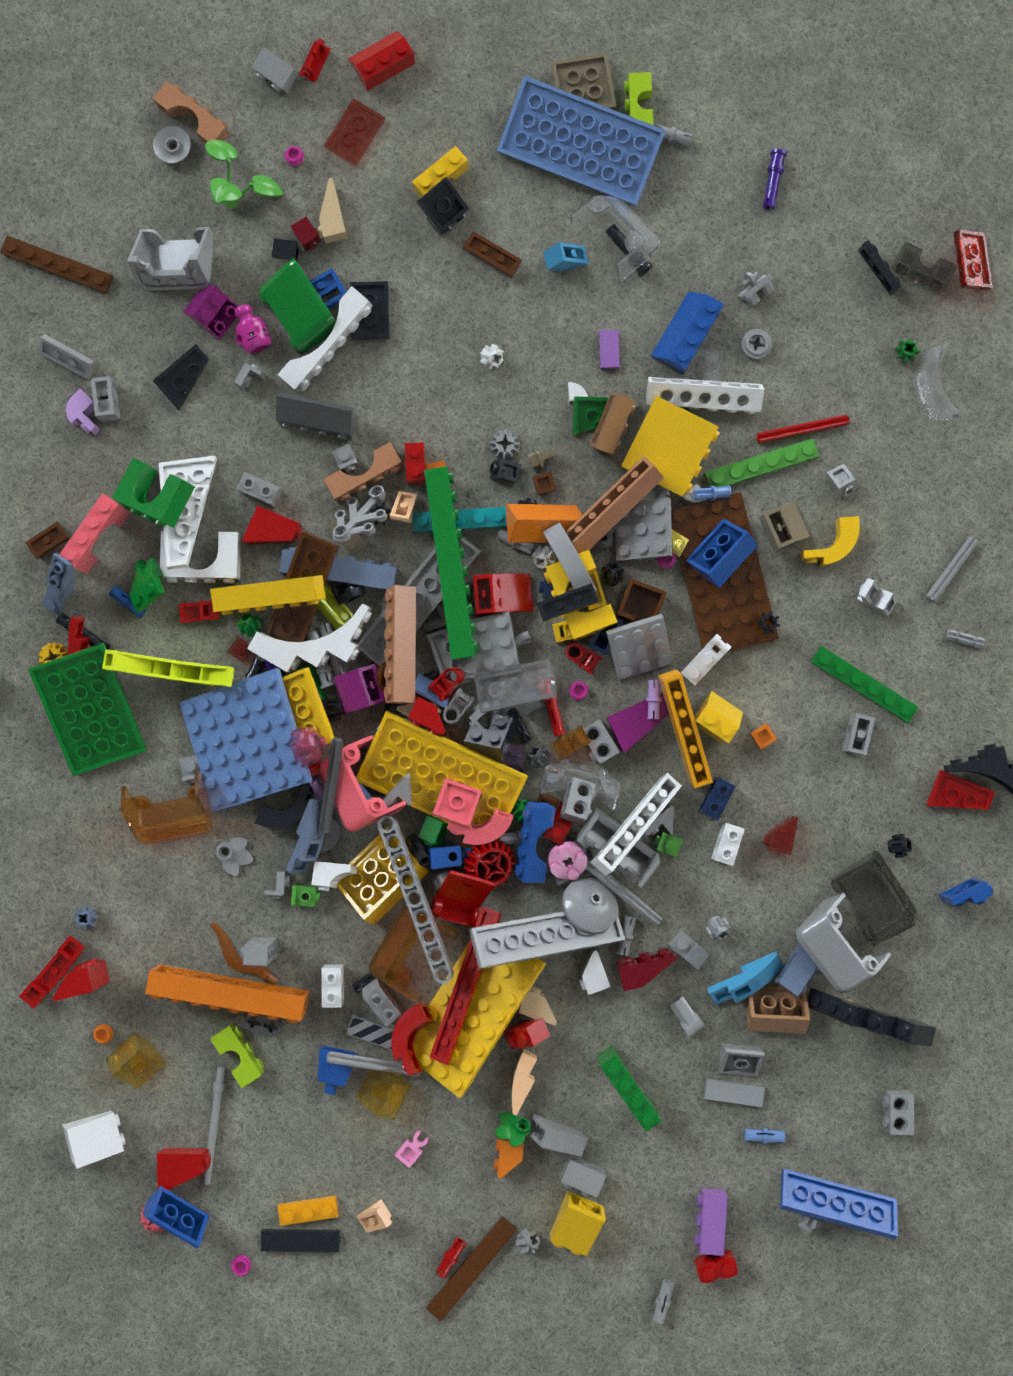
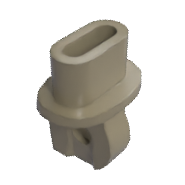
(537, 459)

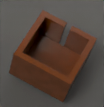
(640, 601)

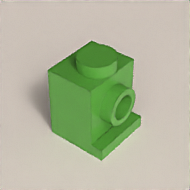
(297, 895)

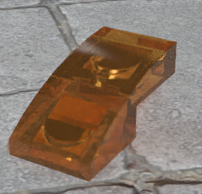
(570, 743)

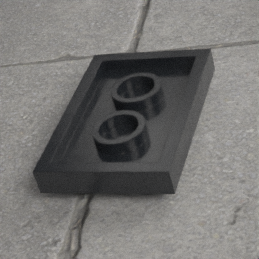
(377, 323)

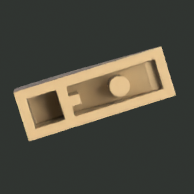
(330, 218)

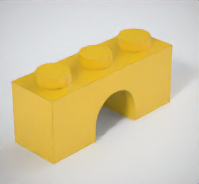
(450, 165)

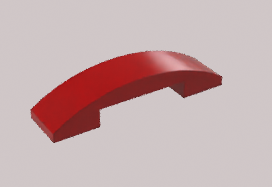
(53, 972)

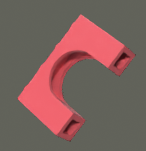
(102, 515)

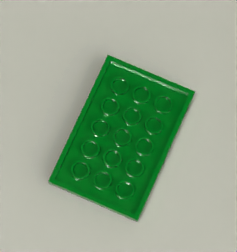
(87, 709)

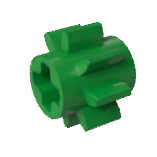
(902, 354)
(249, 624)
(518, 809)

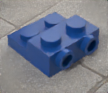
(971, 891)

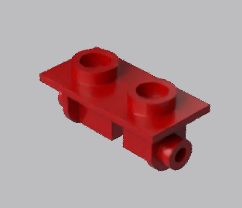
(315, 60)

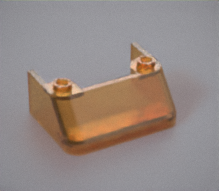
(168, 818)
(388, 959)

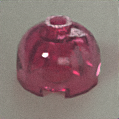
(308, 746)

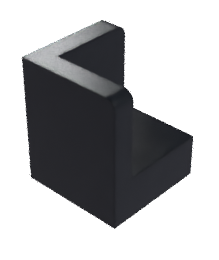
(285, 249)

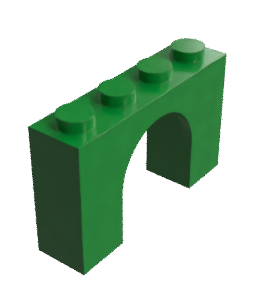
(165, 507)
(630, 1092)

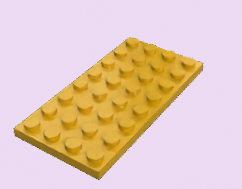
(429, 760)
(491, 1009)

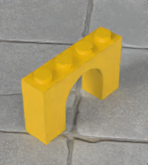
(579, 623)

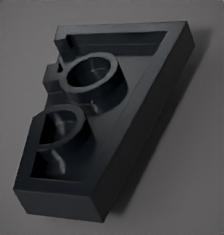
(182, 375)

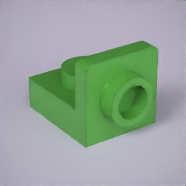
(667, 843)

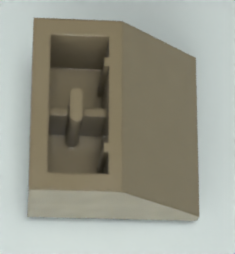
(784, 526)

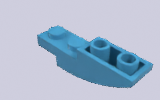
(753, 978)

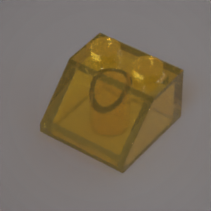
(135, 1061)
(383, 1093)

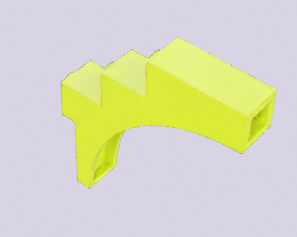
(168, 669)

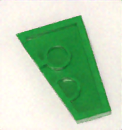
(587, 413)

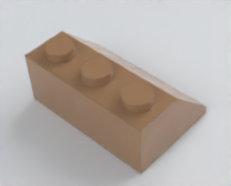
(613, 423)
(777, 1011)

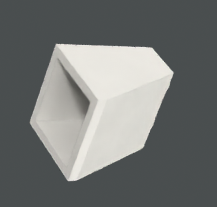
(93, 1138)

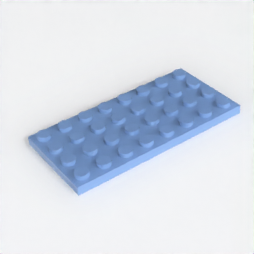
(580, 140)

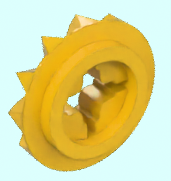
(55, 648)

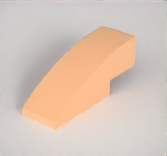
(522, 1079)

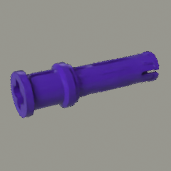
(775, 169)

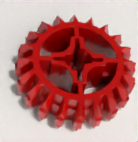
(489, 872)

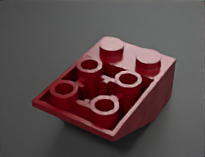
(639, 971)

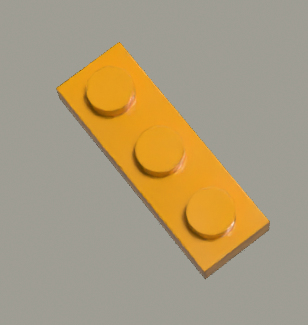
(308, 1210)

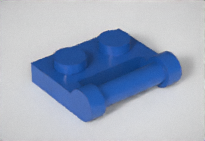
(326, 284)

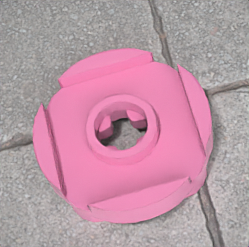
(574, 868)

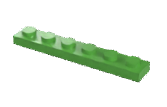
(762, 464)

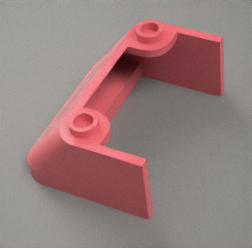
(349, 799)

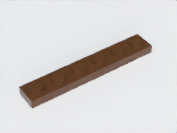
(56, 264)

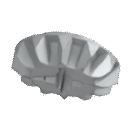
(764, 340)
(511, 449)

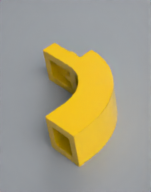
(846, 537)

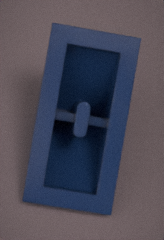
(600, 639)

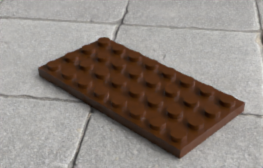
(742, 597)

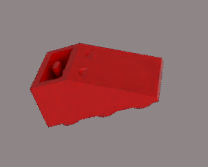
(502, 593)

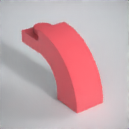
(483, 832)

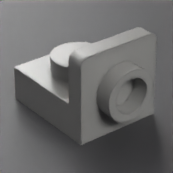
(245, 377)
(345, 459)
(842, 480)
(188, 767)

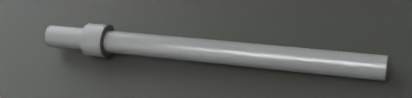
(218, 1088)

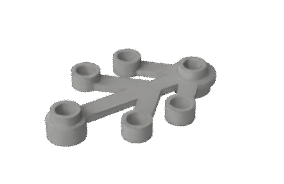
(343, 532)

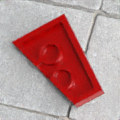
(958, 793)

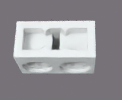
(727, 843)
(332, 986)

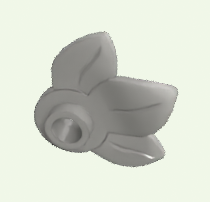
(237, 855)

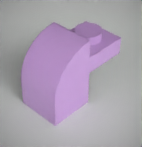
(79, 409)

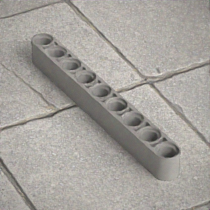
(422, 906)

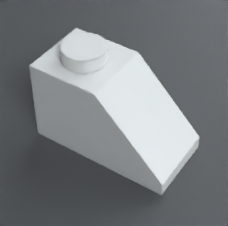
(593, 974)

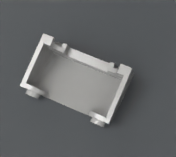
(172, 262)

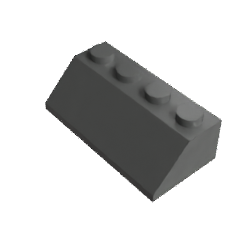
(315, 416)

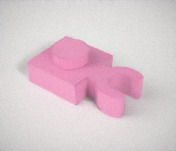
(410, 1150)

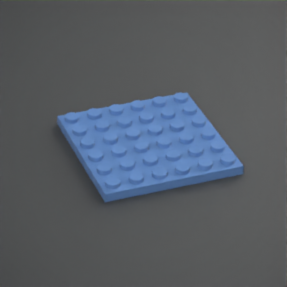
(244, 740)

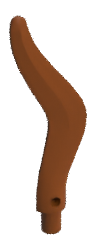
(234, 961)

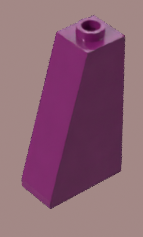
(632, 723)

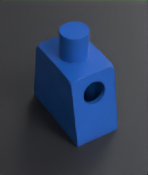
(439, 856)
(332, 1073)

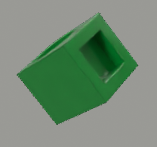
(433, 831)

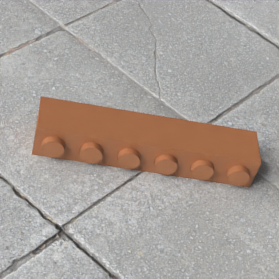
(614, 505)
(400, 644)

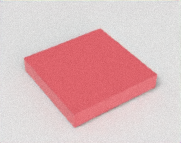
(457, 803)

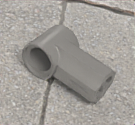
(688, 1018)

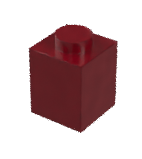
(306, 234)

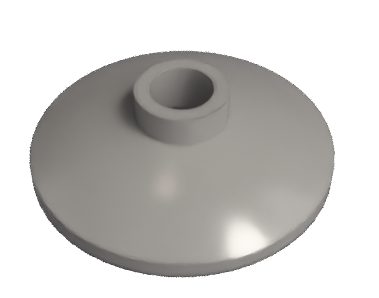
(166, 139)

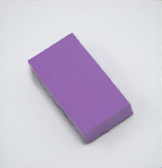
(609, 349)

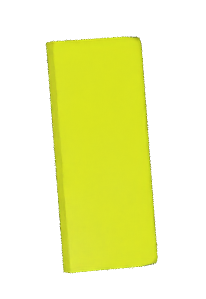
(335, 614)

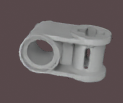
(458, 705)

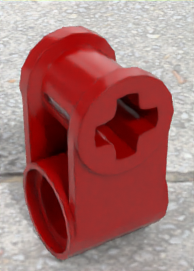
(583, 658)
(444, 685)

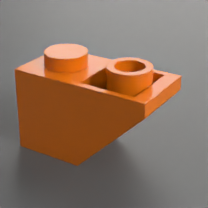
(508, 1157)

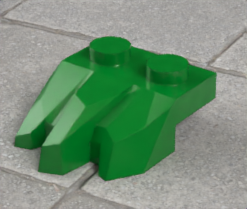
(146, 584)

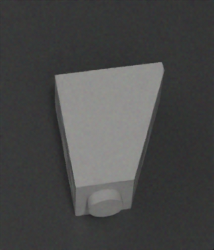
(557, 1136)

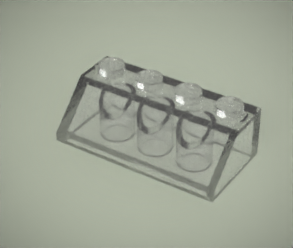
(516, 685)

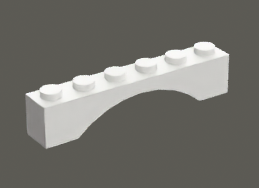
(300, 371)

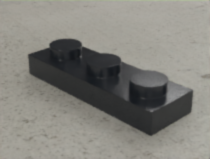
(879, 267)
(567, 602)

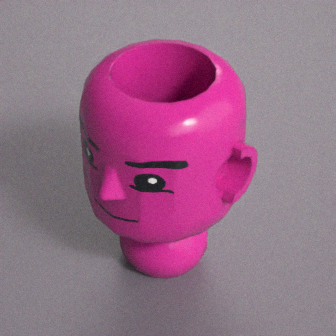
(251, 331)

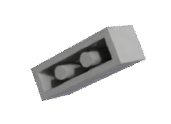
(259, 951)

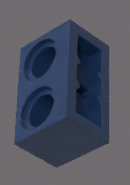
(717, 798)

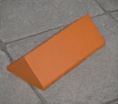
(529, 521)

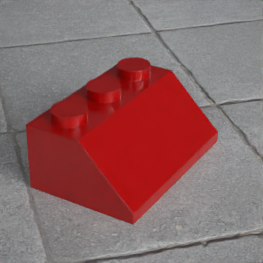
(382, 60)
(83, 979)

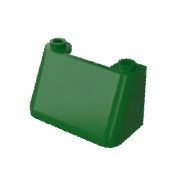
(297, 307)

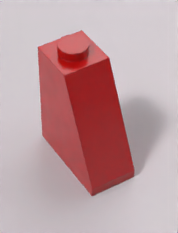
(271, 528)
(180, 1165)

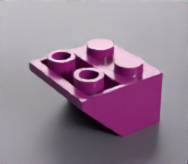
(212, 310)
(358, 689)

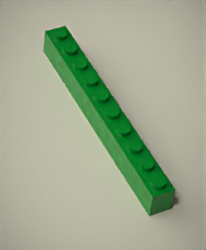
(450, 564)

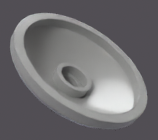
(584, 911)

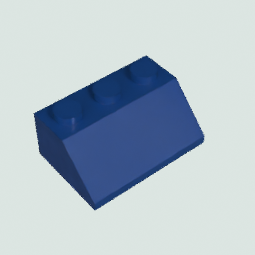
(721, 552)
(176, 1216)

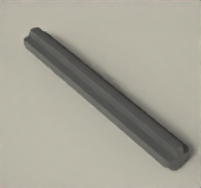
(330, 785)

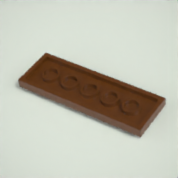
(311, 558)

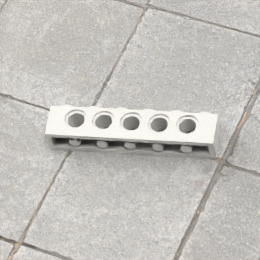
(714, 388)
(636, 824)

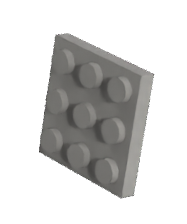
(645, 531)
(495, 645)
(639, 647)

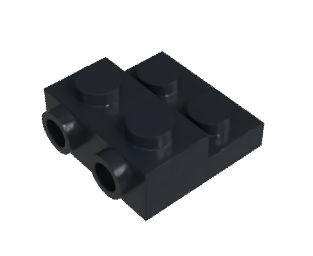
(443, 206)

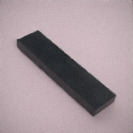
(300, 1240)

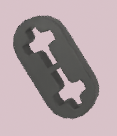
(262, 1028)

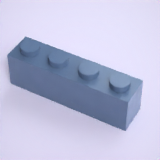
(797, 972)

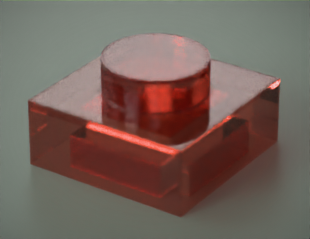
(239, 649)

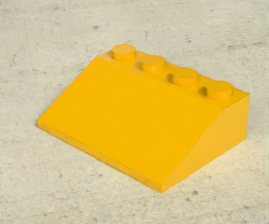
(376, 885)

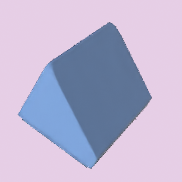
(421, 688)

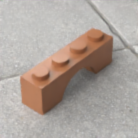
(173, 103)
(344, 485)

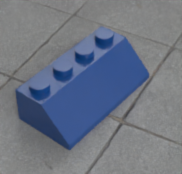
(687, 331)

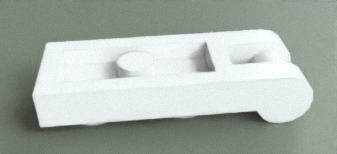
(705, 660)

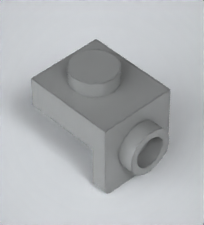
(475, 716)
(282, 883)

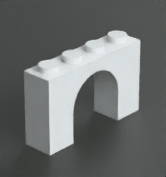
(224, 568)

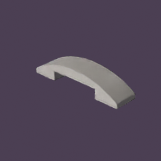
(568, 556)

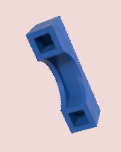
(537, 819)

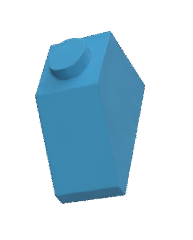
(565, 257)

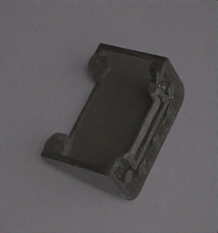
(876, 898)

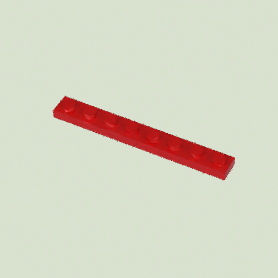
(461, 996)

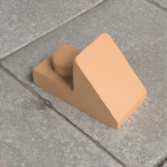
(404, 507)
(375, 1217)

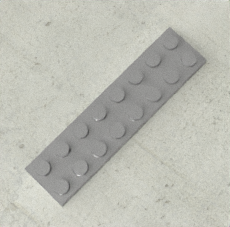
(428, 594)
(535, 939)

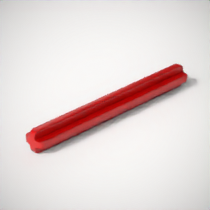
(802, 429)

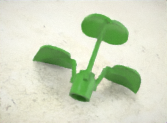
(227, 193)

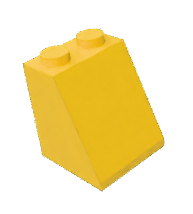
(718, 718)
(577, 1224)

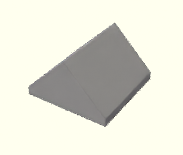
(740, 1059)

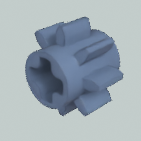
(90, 919)

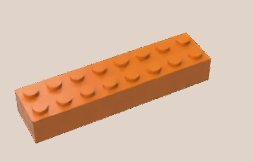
(228, 993)

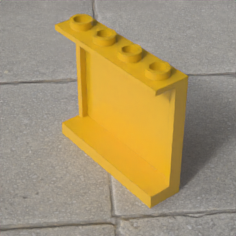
(673, 443)

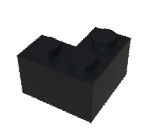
(492, 741)

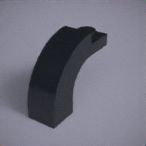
(277, 818)

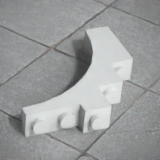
(339, 643)

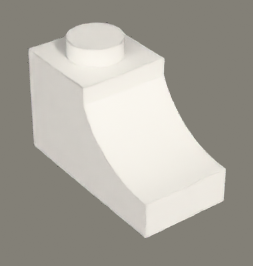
(329, 874)

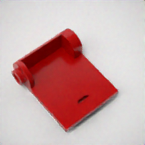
(460, 898)

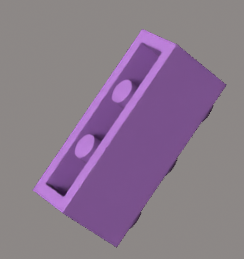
(711, 1221)

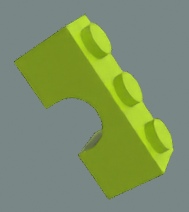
(638, 88)
(231, 1040)

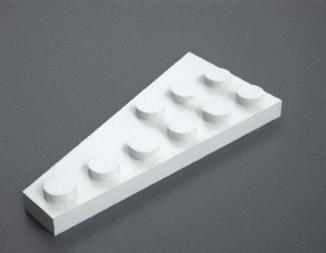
(181, 538)

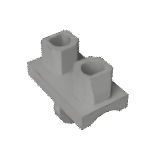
(763, 284)

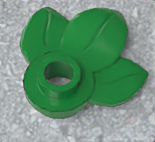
(512, 1130)

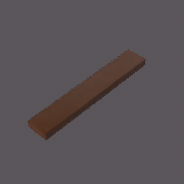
(471, 1268)

